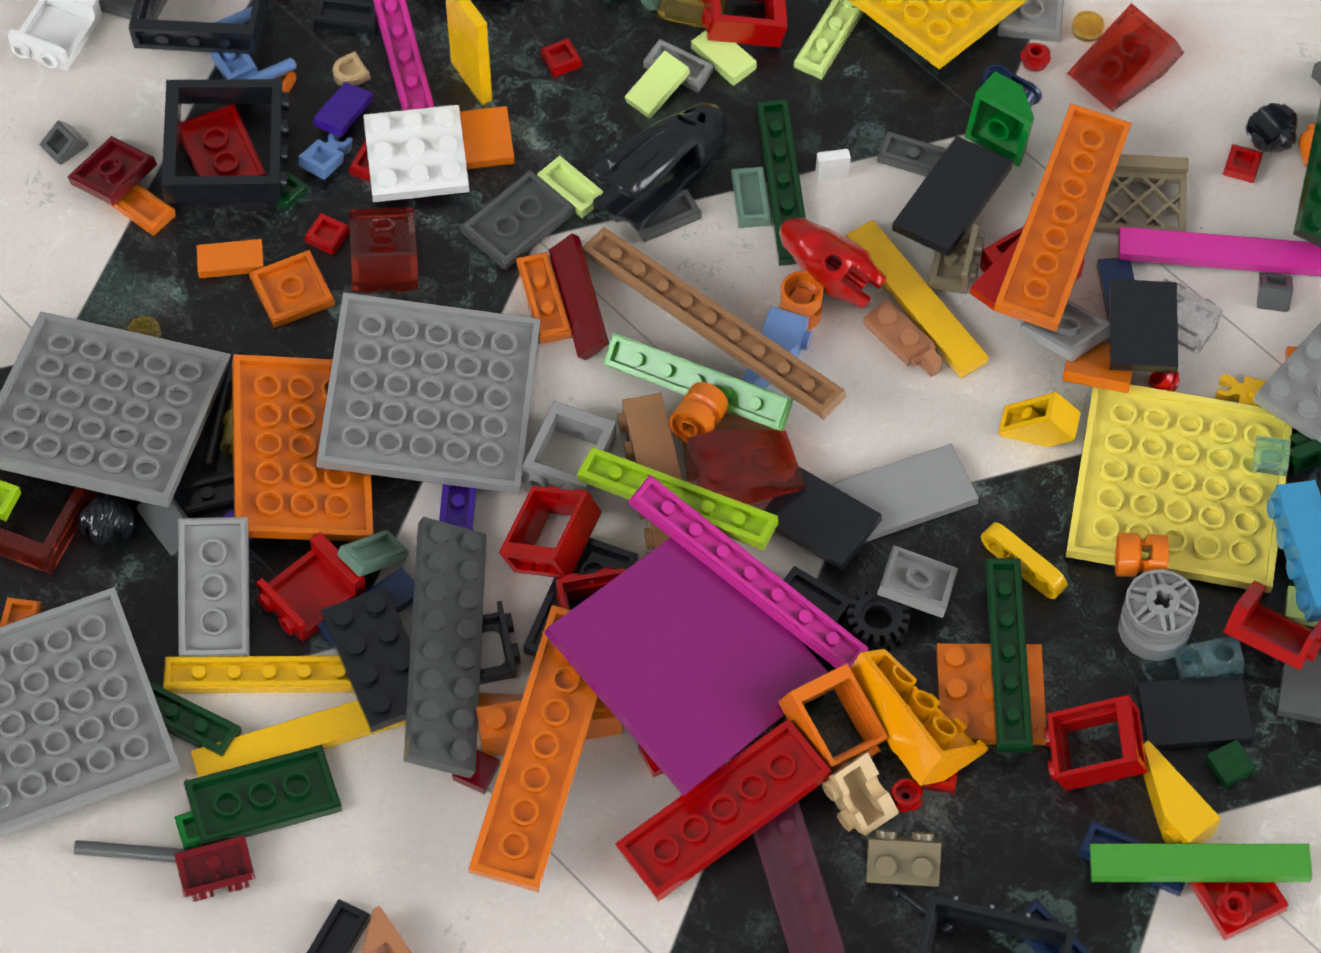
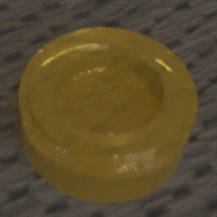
(1087, 26)
(145, 325)

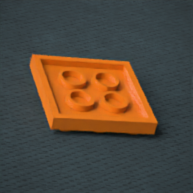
(967, 693)

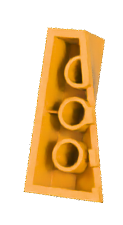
(916, 727)

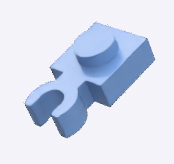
(326, 157)

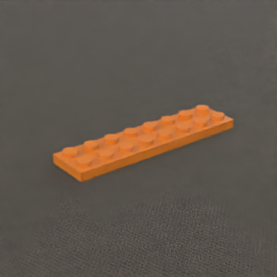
(1062, 217)
(536, 770)

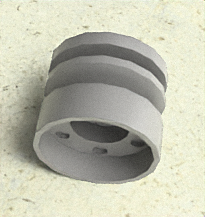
(1158, 614)

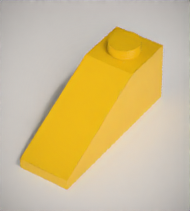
(1178, 808)

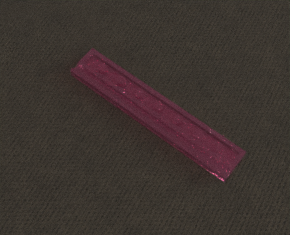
(797, 882)

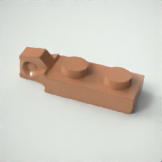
(903, 337)

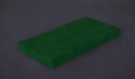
(262, 796)

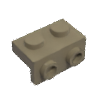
(959, 268)
(903, 859)

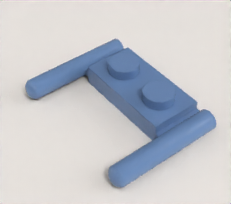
(241, 65)

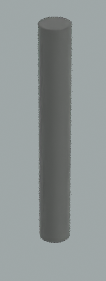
(125, 851)

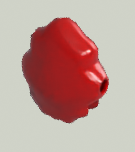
(831, 260)

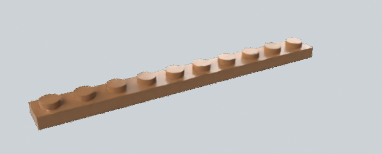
(714, 323)

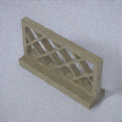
(1147, 170)

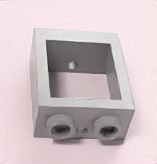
(574, 423)

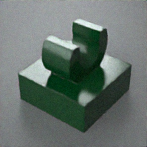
(1303, 453)

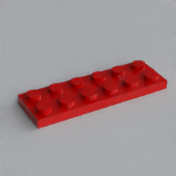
(723, 810)

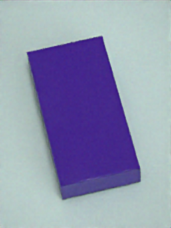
(343, 109)

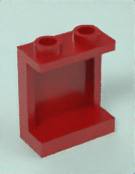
(308, 587)
(1272, 631)

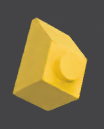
(1040, 420)

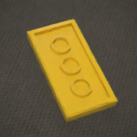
(470, 47)

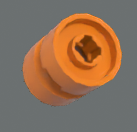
(802, 296)
(699, 411)
(1129, 553)

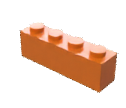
(499, 711)

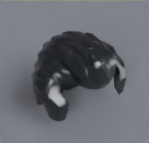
(1272, 128)
(105, 518)

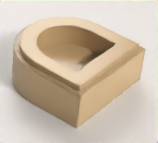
(350, 70)

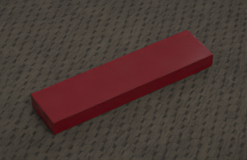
(578, 296)

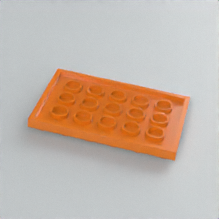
(276, 451)

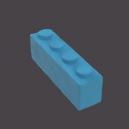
(1298, 526)

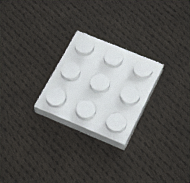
(416, 153)

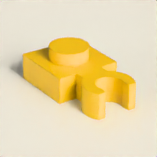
(1239, 392)

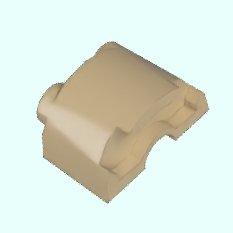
(860, 796)

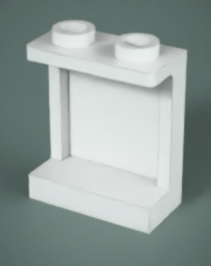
(56, 31)

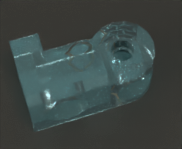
(1210, 658)

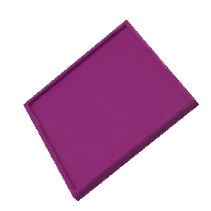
(683, 661)

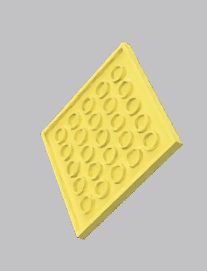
(1181, 472)

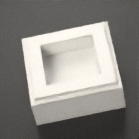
(833, 164)

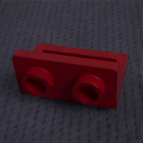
(215, 867)

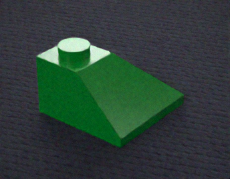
(1001, 118)

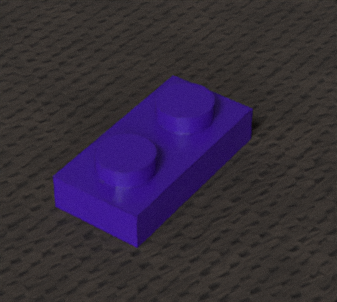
(457, 505)

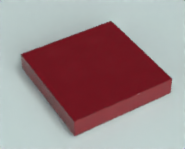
(112, 170)

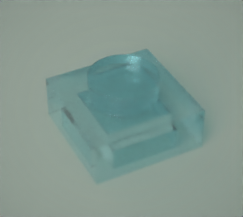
(1271, 455)

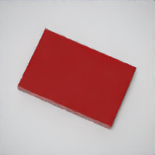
(220, 145)

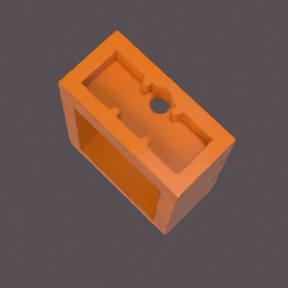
(855, 704)

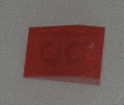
(1126, 59)
(383, 249)
(745, 464)

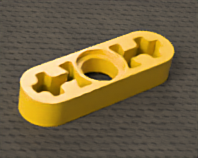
(1034, 567)

